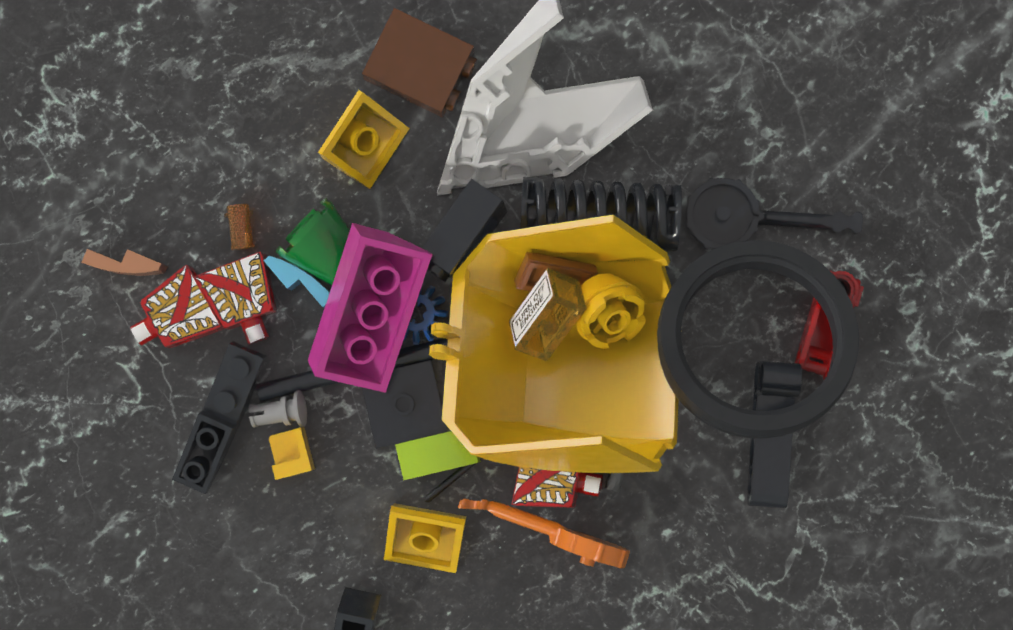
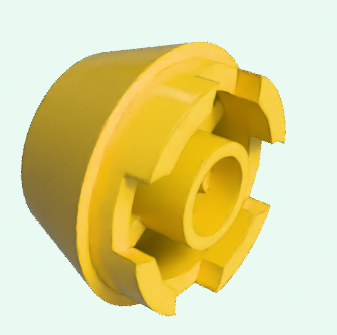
(612, 310)

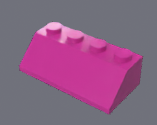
(368, 308)

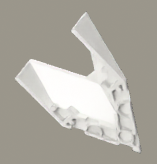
(519, 129)

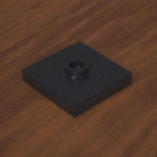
(408, 408)

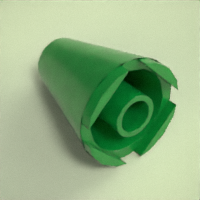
(317, 243)

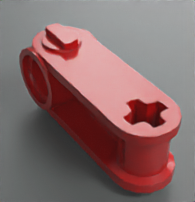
(817, 334)

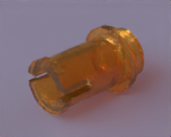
(240, 226)

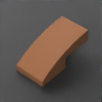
(131, 264)

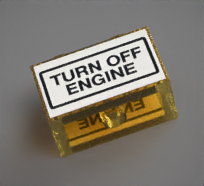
(547, 314)

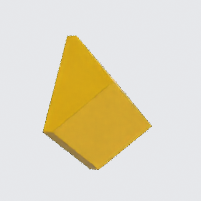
(363, 140)
(424, 537)

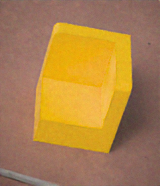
(291, 453)

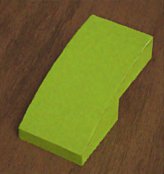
(433, 455)

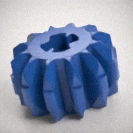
(429, 316)

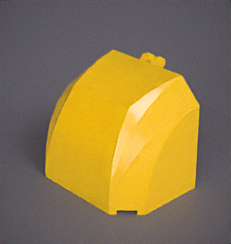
(584, 404)

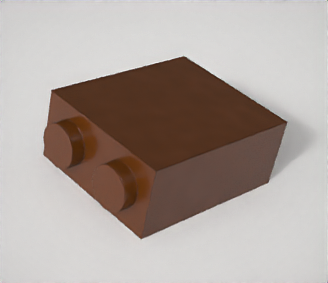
(420, 63)

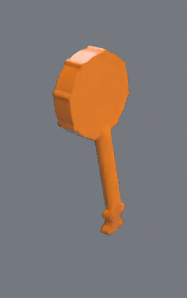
(584, 545)

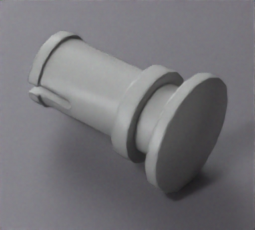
(280, 411)

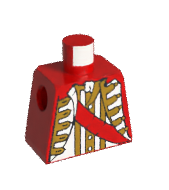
(241, 295)
(176, 312)
(553, 488)

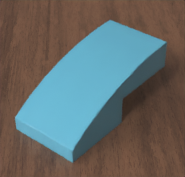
(292, 276)

